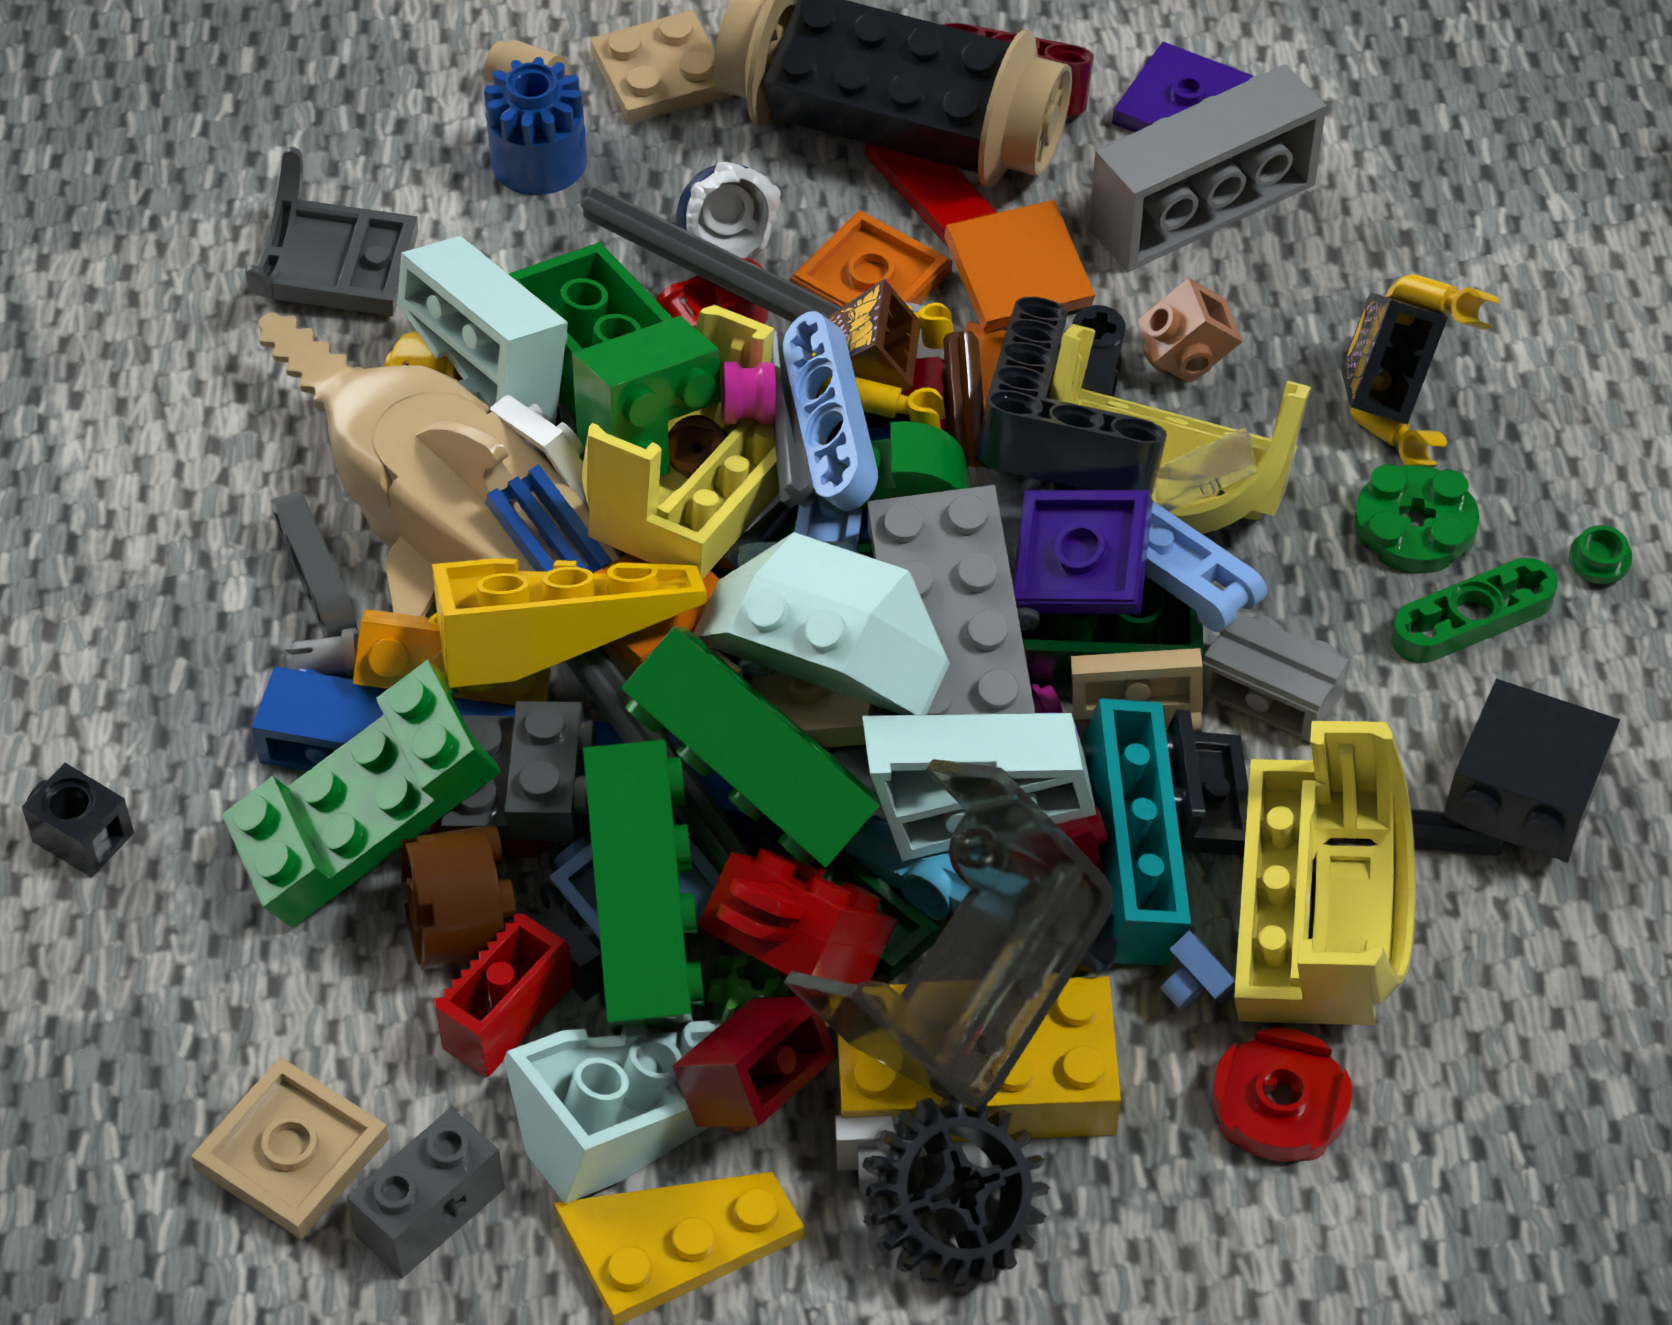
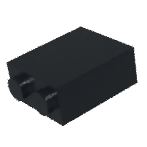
(1531, 770)

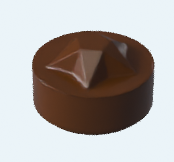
(692, 442)

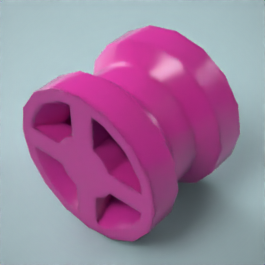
(748, 392)

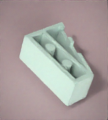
(483, 323)
(1033, 749)

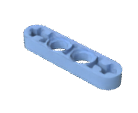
(817, 417)

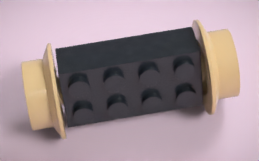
(896, 83)

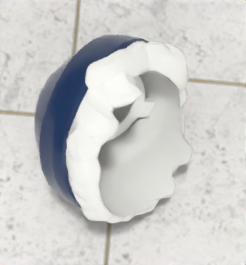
(730, 208)

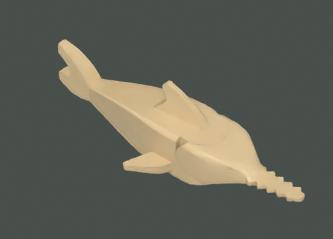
(420, 463)

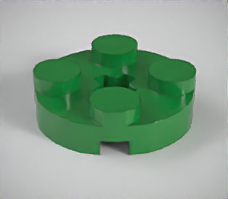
(1420, 489)

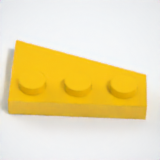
(675, 1238)

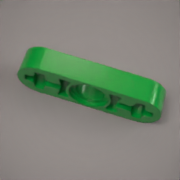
(1487, 589)

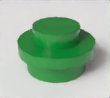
(1601, 555)

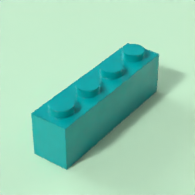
(1136, 800)

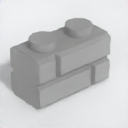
(1274, 674)

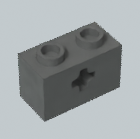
(426, 1192)

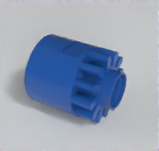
(536, 128)

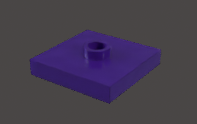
(1172, 83)
(1082, 551)

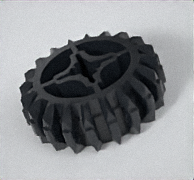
(966, 1214)

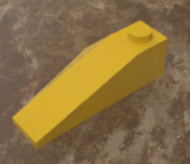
(516, 622)

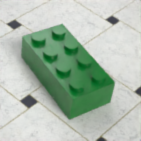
(594, 298)
(751, 745)
(638, 885)

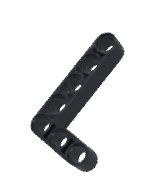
(1054, 438)

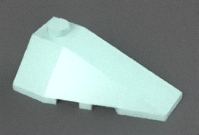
(601, 1103)

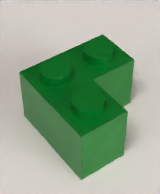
(645, 381)

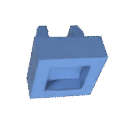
(1200, 973)

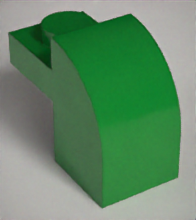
(917, 462)

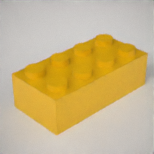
(1056, 1089)

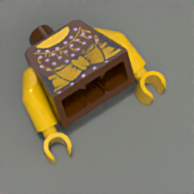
(883, 352)

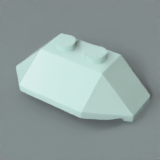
(830, 623)

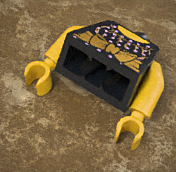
(1394, 354)

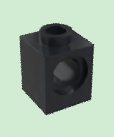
(99, 825)

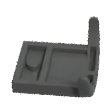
(330, 250)

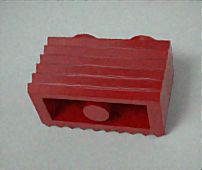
(503, 994)

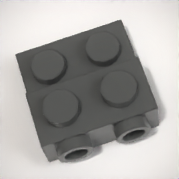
(539, 777)

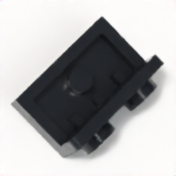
(1208, 787)

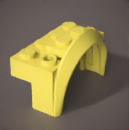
(1242, 499)
(680, 517)
(1361, 892)

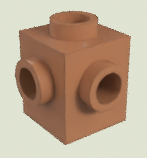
(1188, 331)

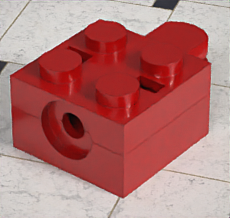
(797, 918)

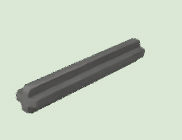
(792, 463)

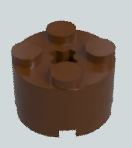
(454, 894)

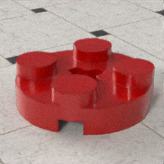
(1275, 1130)

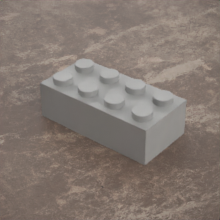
(1206, 167)
(964, 577)

